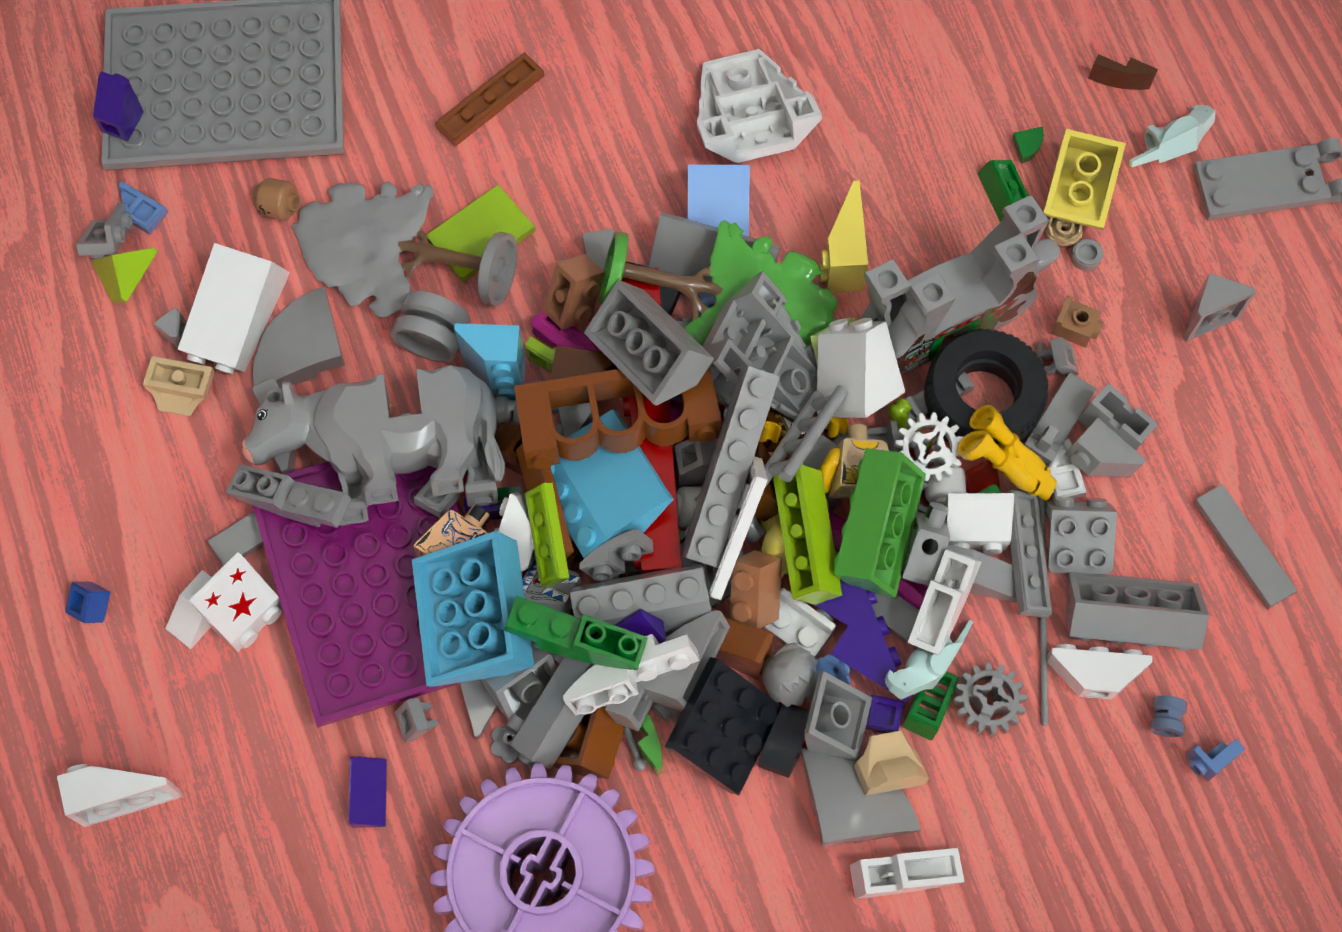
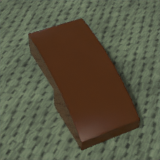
(1133, 76)

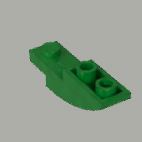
(576, 638)

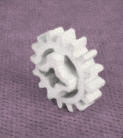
(941, 453)

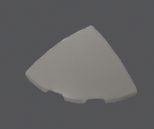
(299, 342)
(845, 811)

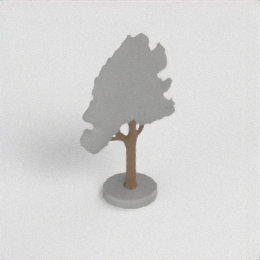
(359, 243)

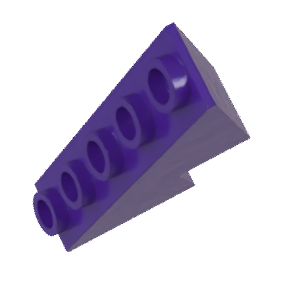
(863, 640)

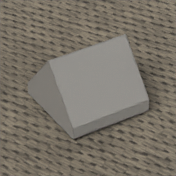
(171, 326)

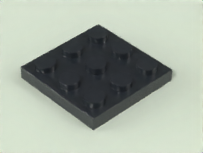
(723, 726)

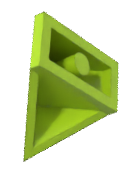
(123, 272)

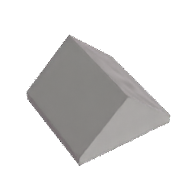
(1216, 305)
(836, 718)

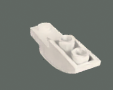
(610, 685)

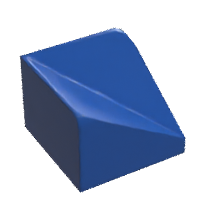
(87, 602)

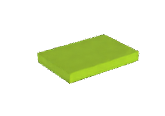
(477, 223)

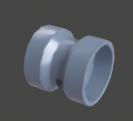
(1168, 716)

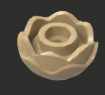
(1063, 238)

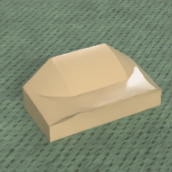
(177, 384)
(889, 765)

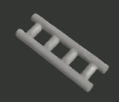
(803, 423)

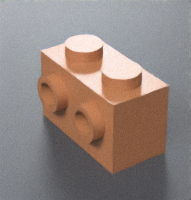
(573, 291)
(756, 589)

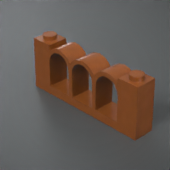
(545, 445)

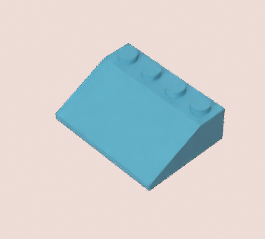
(608, 492)
(464, 607)

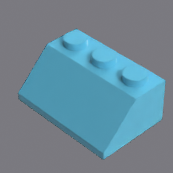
(493, 355)

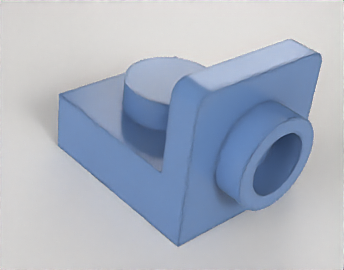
(1220, 755)

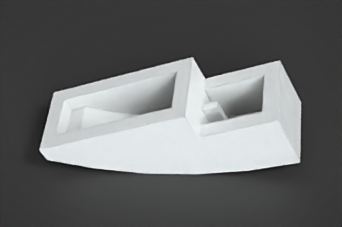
(944, 601)
(906, 873)

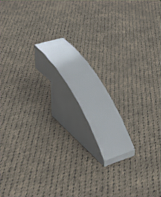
(675, 686)

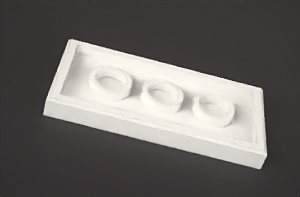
(753, 489)

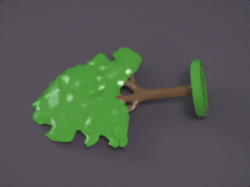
(732, 268)

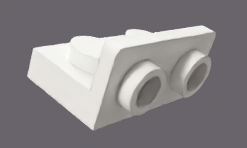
(801, 624)

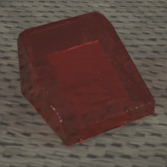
(981, 477)

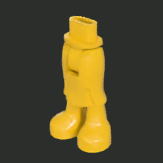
(1009, 456)

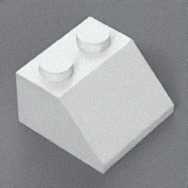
(980, 521)

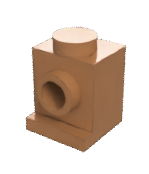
(1077, 322)

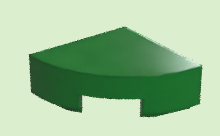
(1028, 143)

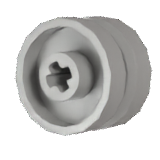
(429, 326)

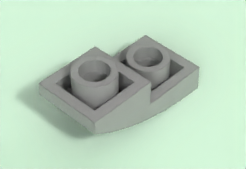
(611, 556)

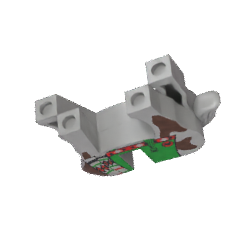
(966, 292)

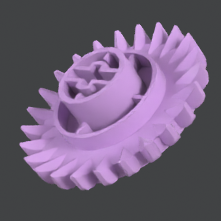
(546, 817)

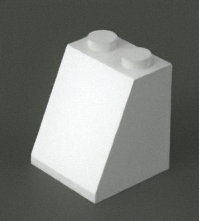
(862, 361)

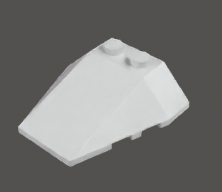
(752, 108)

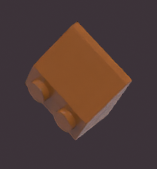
(592, 745)

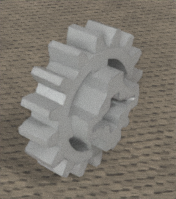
(1002, 702)

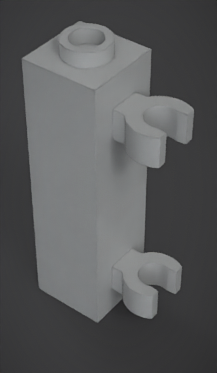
(551, 721)

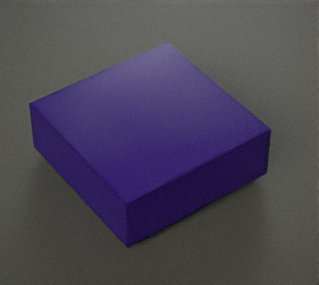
(884, 714)

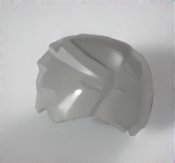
(790, 675)

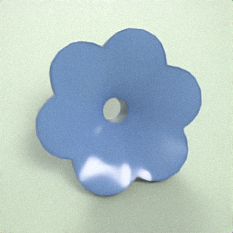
(834, 667)

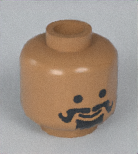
(276, 199)

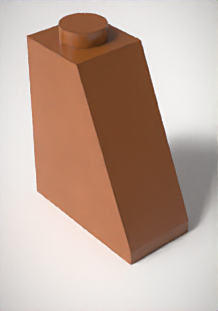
(746, 648)

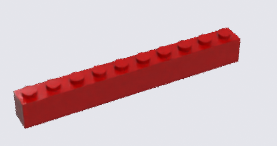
(665, 528)

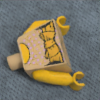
(842, 462)

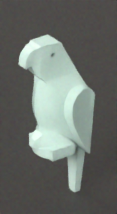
(1176, 137)
(924, 668)

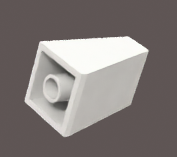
(231, 308)

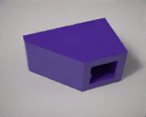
(116, 106)

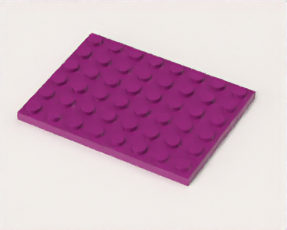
(352, 598)

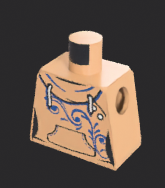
(452, 530)

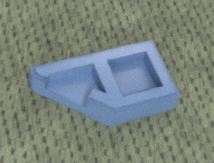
(144, 211)

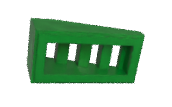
(923, 721)

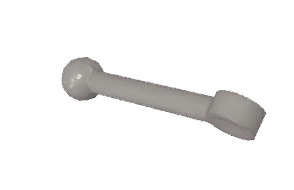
(639, 763)

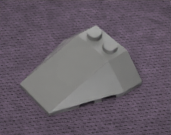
(760, 334)

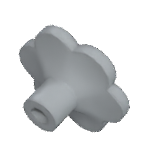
(502, 747)

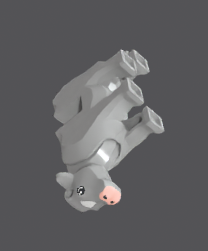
(368, 447)

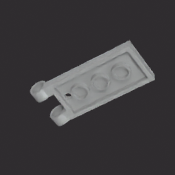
(1268, 180)

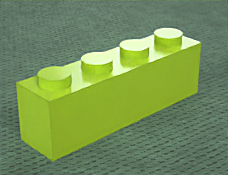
(807, 536)

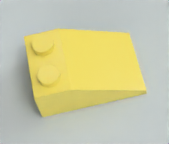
(1084, 179)
(846, 251)

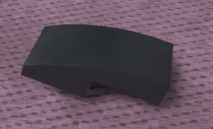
(785, 741)

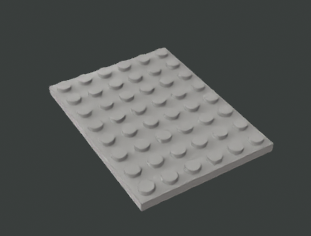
(228, 81)

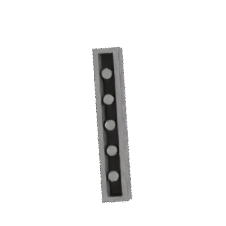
(729, 465)

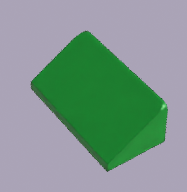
(1002, 184)

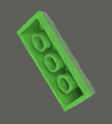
(879, 522)

